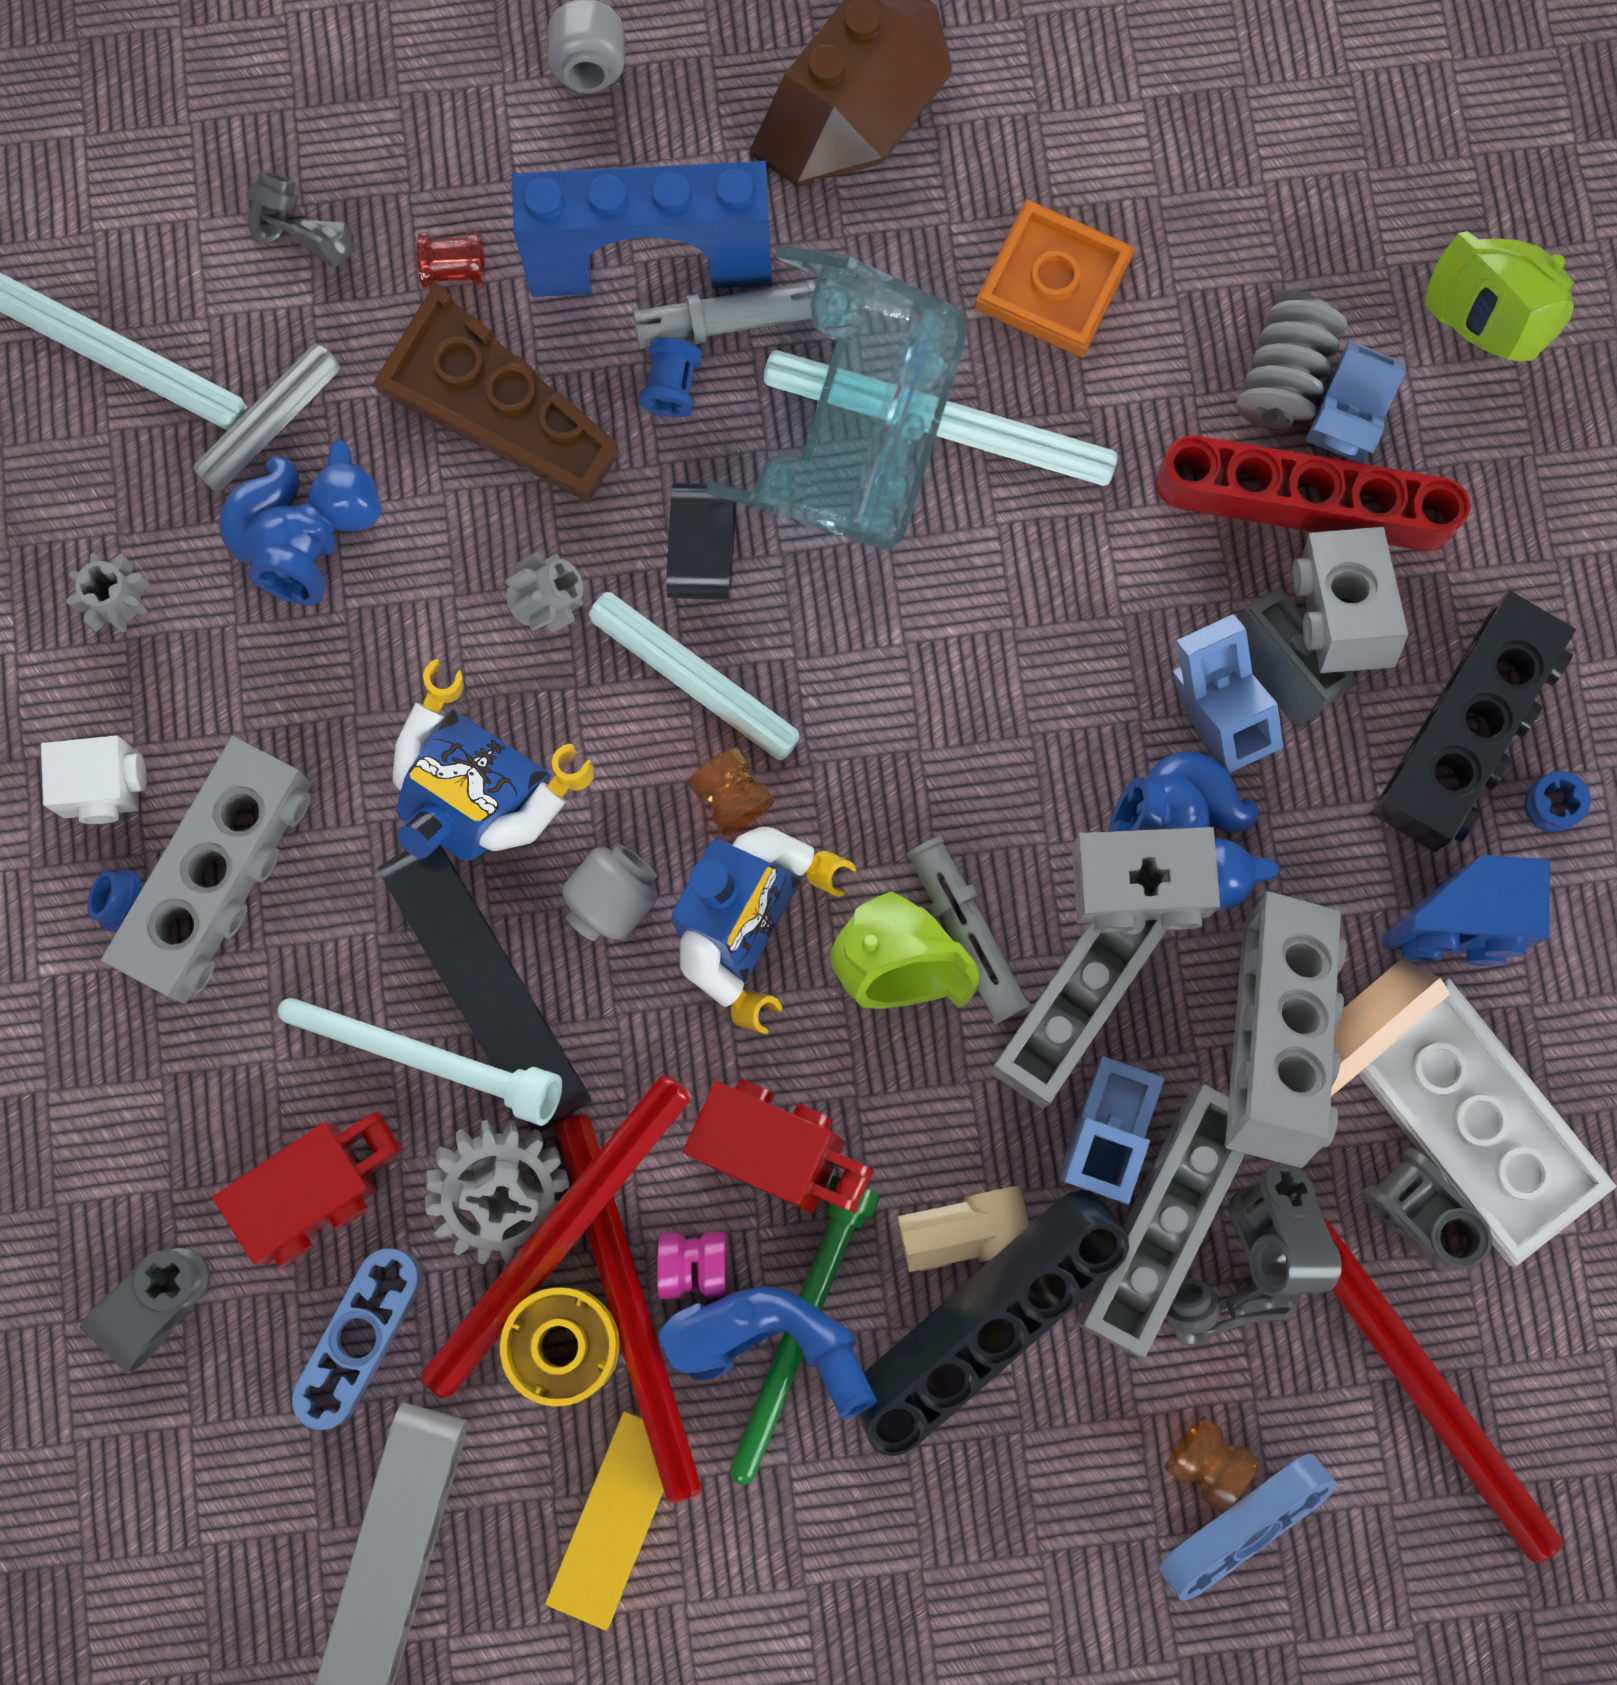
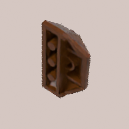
(854, 90)

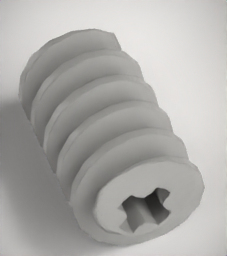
(1291, 361)

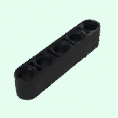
(479, 973)
(991, 1320)

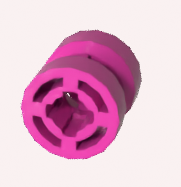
(677, 1269)

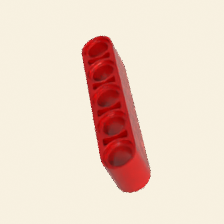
(1337, 480)

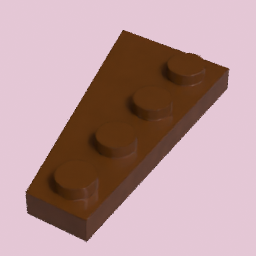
(478, 389)

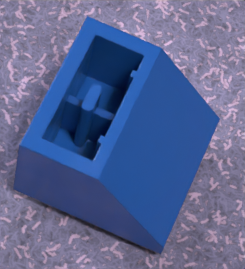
(1482, 911)

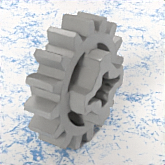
(517, 1210)

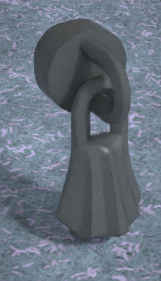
(326, 239)
(1198, 1310)

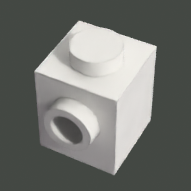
(92, 778)

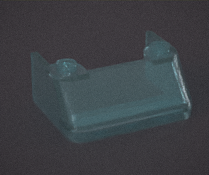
(875, 407)

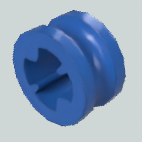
(1576, 798)

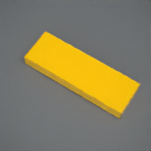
(610, 1528)

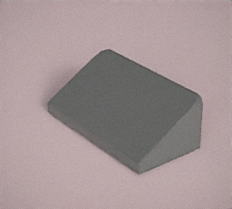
(1284, 662)

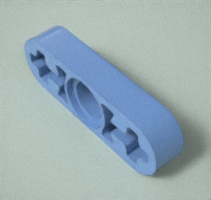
(348, 1390)
(1247, 1527)

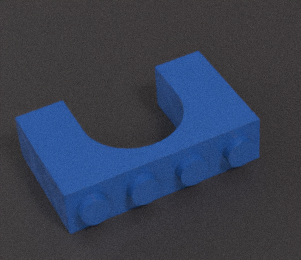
(576, 212)

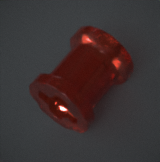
(451, 259)

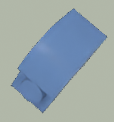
(1356, 402)
(1223, 696)
(1111, 1130)

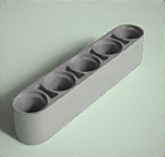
(393, 1548)

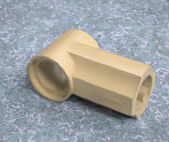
(963, 1230)

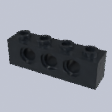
(1512, 634)

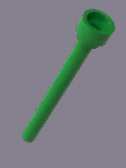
(789, 1352)

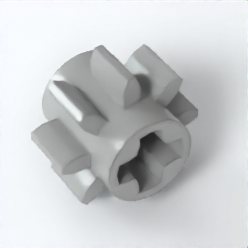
(91, 591)
(544, 592)

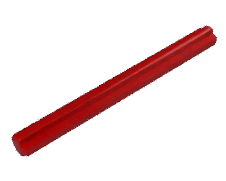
(556, 1235)
(634, 1325)
(1443, 1409)

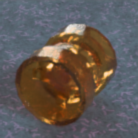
(730, 791)
(1216, 1467)

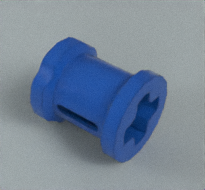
(670, 377)

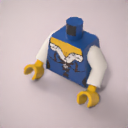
(469, 786)
(734, 908)

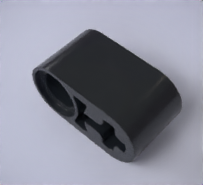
(700, 544)

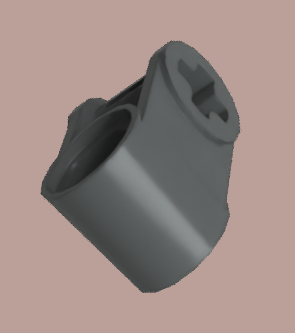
(1425, 1211)
(1285, 1239)
(141, 1312)

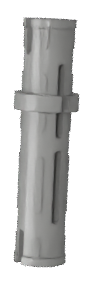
(724, 314)
(933, 861)

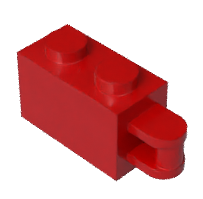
(773, 1148)
(305, 1189)

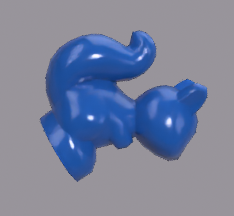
(287, 540)
(1194, 793)

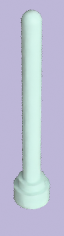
(529, 1093)

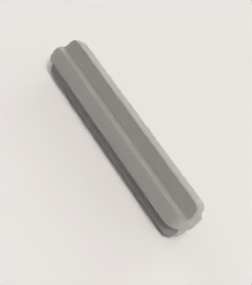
(266, 417)

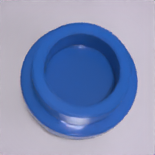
(113, 897)

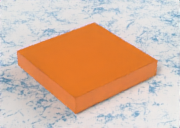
(1054, 278)

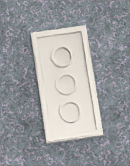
(1486, 1127)

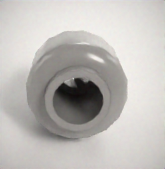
(586, 45)
(609, 893)

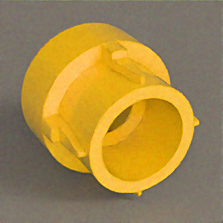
(523, 1346)

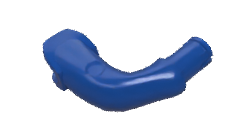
(708, 1337)

